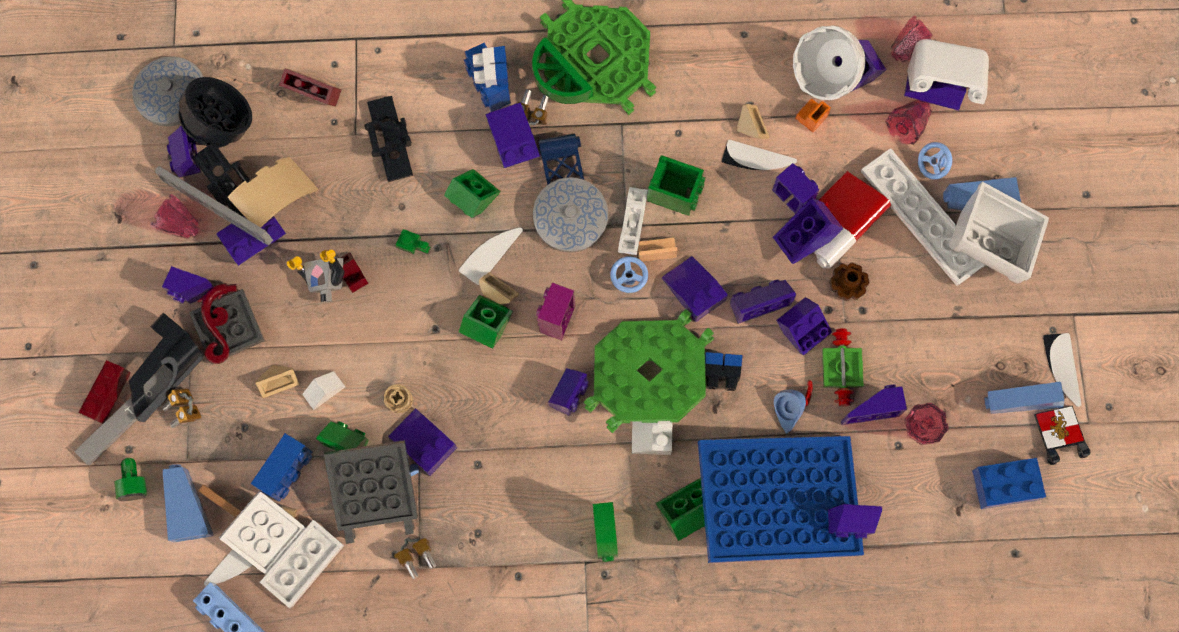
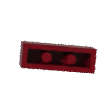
(310, 87)
(104, 392)

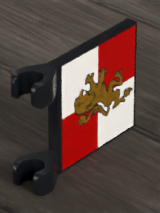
(1061, 430)

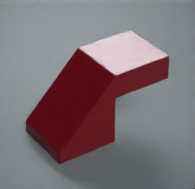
(353, 275)

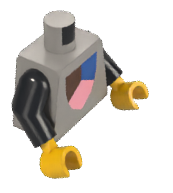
(321, 274)

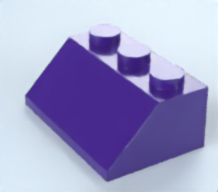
(243, 245)
(762, 300)

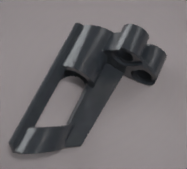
(176, 353)

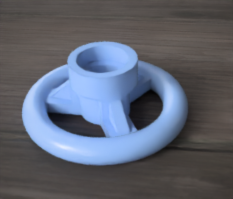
(944, 160)
(629, 281)

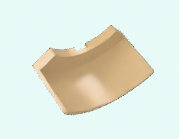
(271, 191)

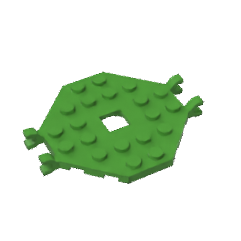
(619, 35)
(670, 392)

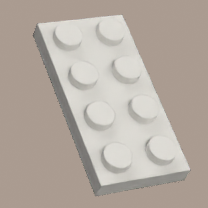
(301, 564)

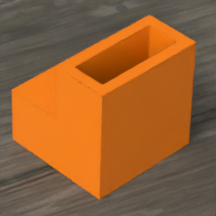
(813, 114)

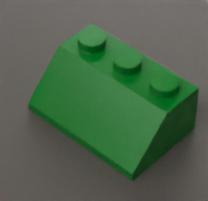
(683, 510)

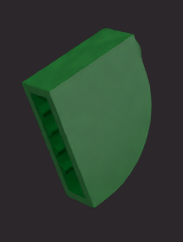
(605, 531)

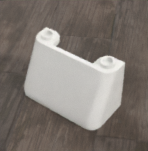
(951, 65)

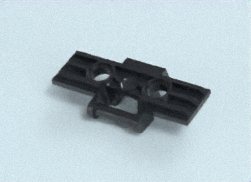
(395, 138)
(221, 185)

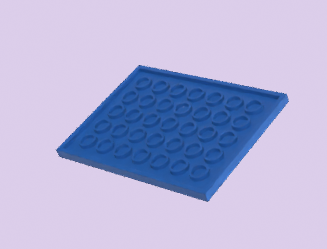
(775, 497)

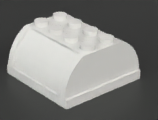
(1000, 233)

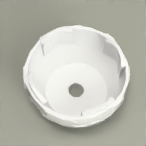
(816, 66)

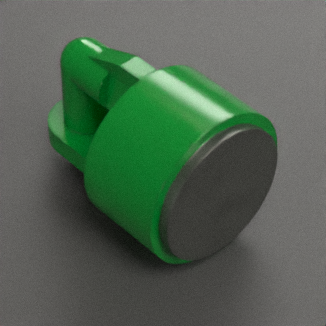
(130, 486)

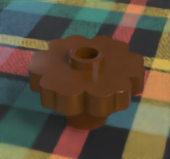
(841, 282)

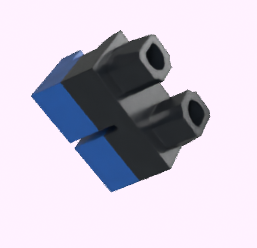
(731, 371)

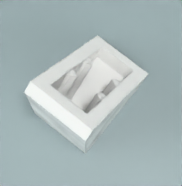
(323, 389)

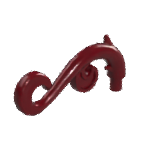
(212, 324)

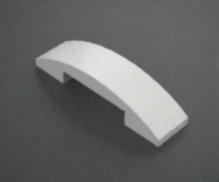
(633, 221)

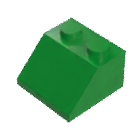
(471, 193)
(485, 321)
(338, 437)

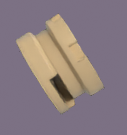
(398, 398)

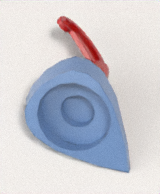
(790, 406)

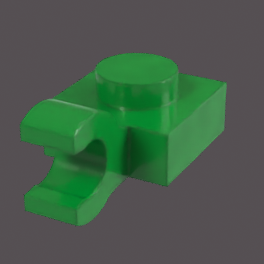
(410, 242)

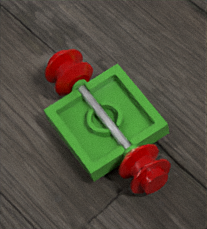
(842, 367)

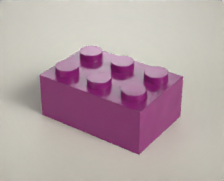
(556, 311)

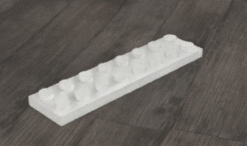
(920, 214)

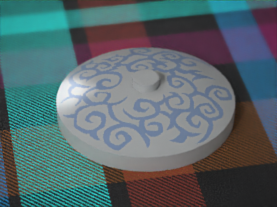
(160, 88)
(570, 215)

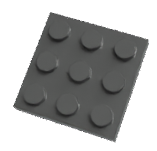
(239, 331)

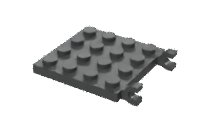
(371, 487)

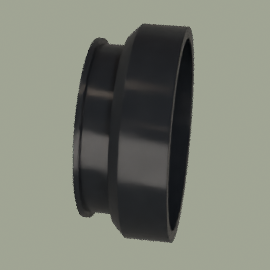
(214, 112)

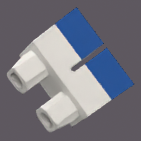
(494, 67)

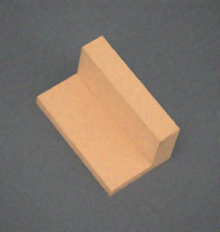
(657, 249)

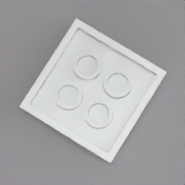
(262, 532)

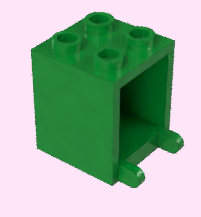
(671, 184)

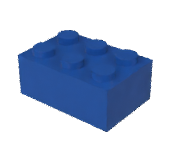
(493, 96)
(282, 467)
(1009, 483)

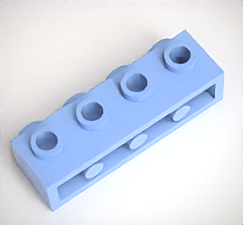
(224, 611)

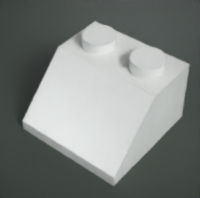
(652, 438)

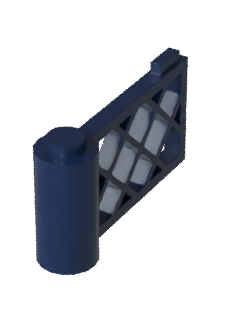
(557, 148)

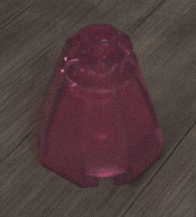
(907, 39)
(909, 121)
(175, 219)
(926, 424)

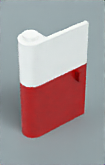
(856, 209)

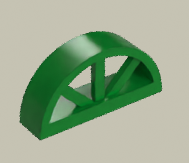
(560, 64)

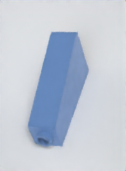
(958, 194)
(1025, 398)
(183, 507)

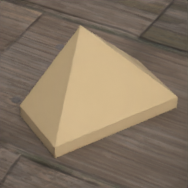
(752, 123)
(496, 290)
(276, 380)

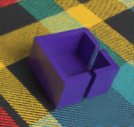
(796, 183)

